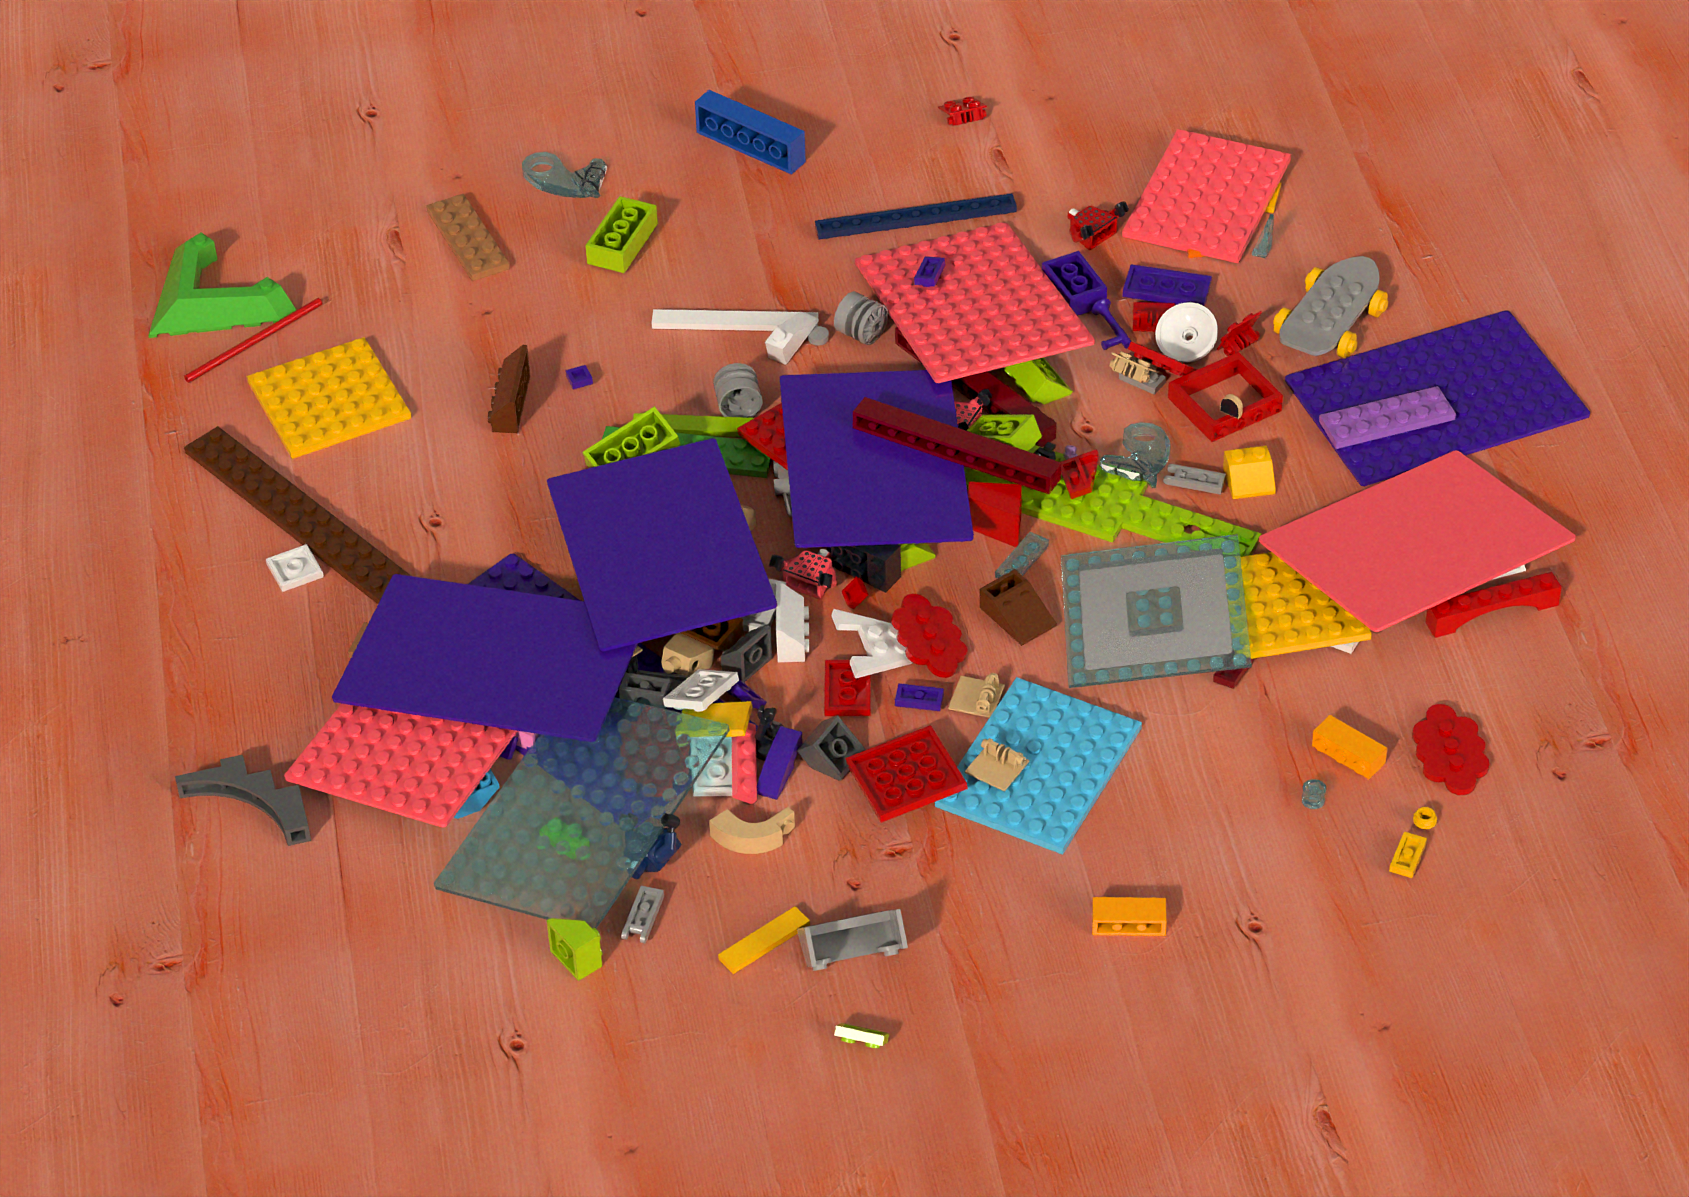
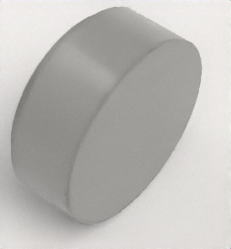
(818, 336)

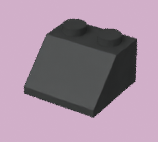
(748, 653)
(829, 746)

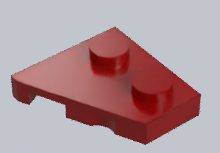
(1080, 473)

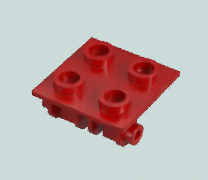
(958, 111)
(1147, 315)
(1240, 335)

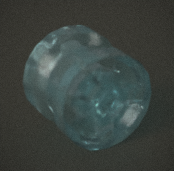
(1313, 794)

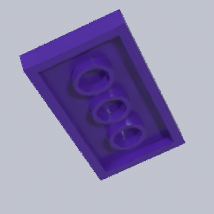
(1166, 285)

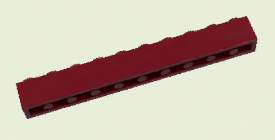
(1003, 400)
(957, 445)

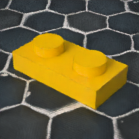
(1408, 854)

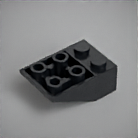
(872, 563)

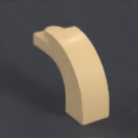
(751, 837)

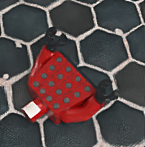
(1094, 225)

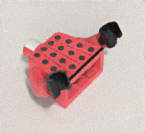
(969, 412)
(807, 572)

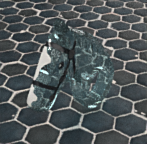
(562, 182)
(1146, 456)

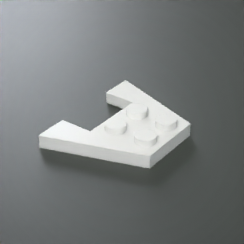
(879, 642)

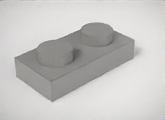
(1152, 386)

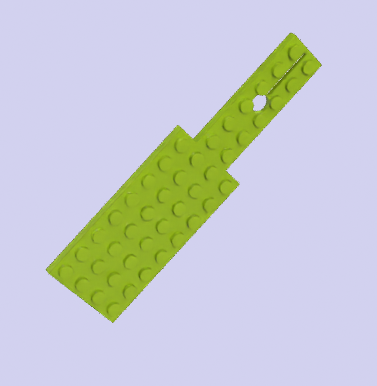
(1119, 505)

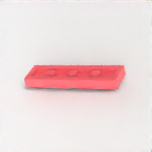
(744, 766)

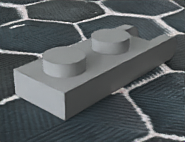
(1195, 479)
(643, 913)

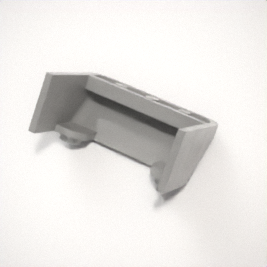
(852, 938)

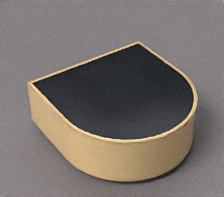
(1232, 406)

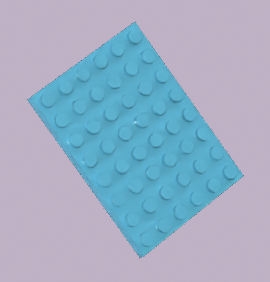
(1070, 758)

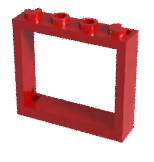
(1212, 374)

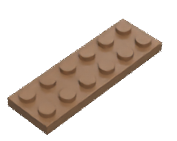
(467, 237)

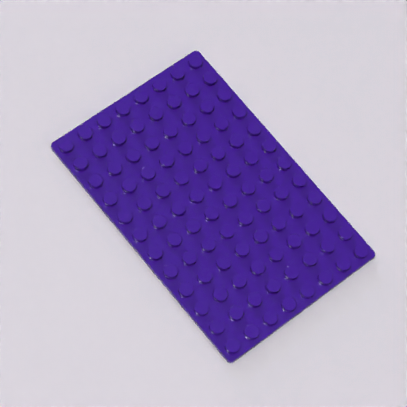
(1482, 366)
(861, 486)
(660, 544)
(484, 659)

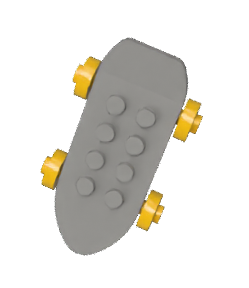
(1331, 307)

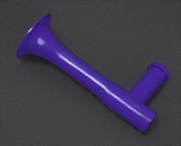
(1102, 308)

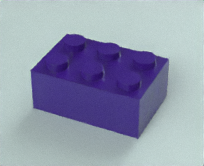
(1075, 281)

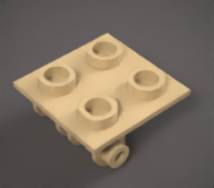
(1133, 367)
(977, 695)
(997, 765)

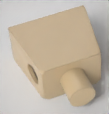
(686, 655)

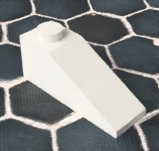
(789, 336)

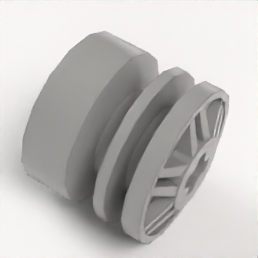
(861, 318)
(737, 391)

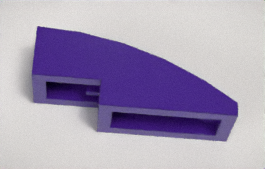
(779, 762)

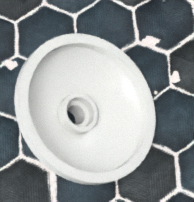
(1186, 321)

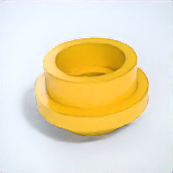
(1425, 818)

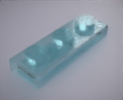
(1023, 555)

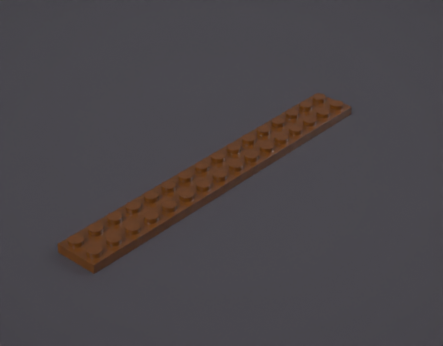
(294, 512)

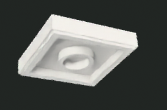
(294, 568)

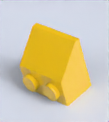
(1249, 472)

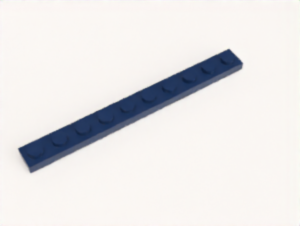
(915, 216)

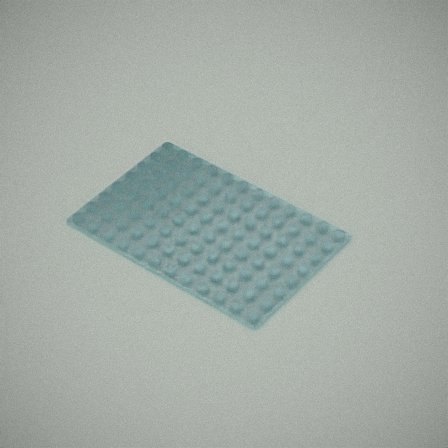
(582, 814)

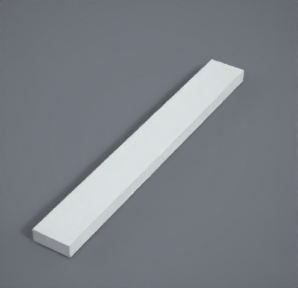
(721, 319)

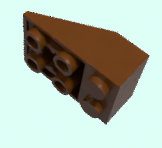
(1016, 607)

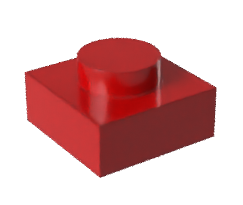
(854, 593)

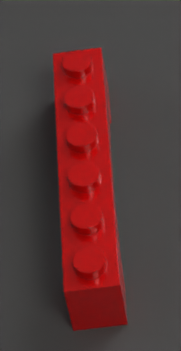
(1537, 591)

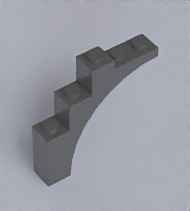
(257, 789)

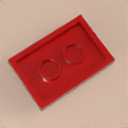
(1160, 360)
(843, 692)

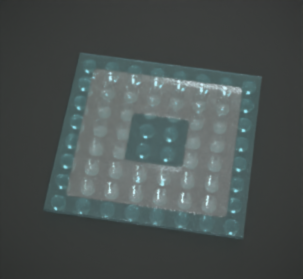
(1154, 611)

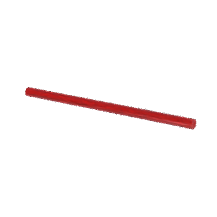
(253, 340)

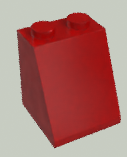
(996, 510)

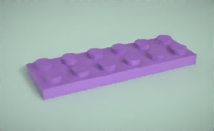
(1387, 417)

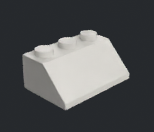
(791, 625)

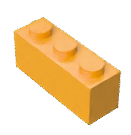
(1349, 747)
(1129, 916)

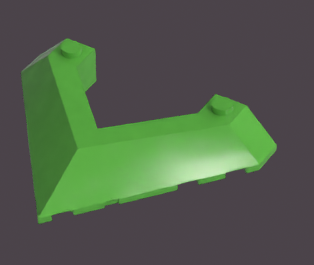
(188, 309)

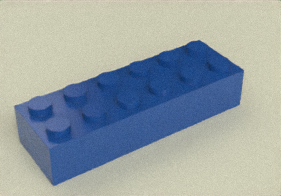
(750, 132)

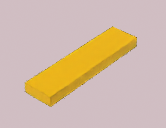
(763, 940)

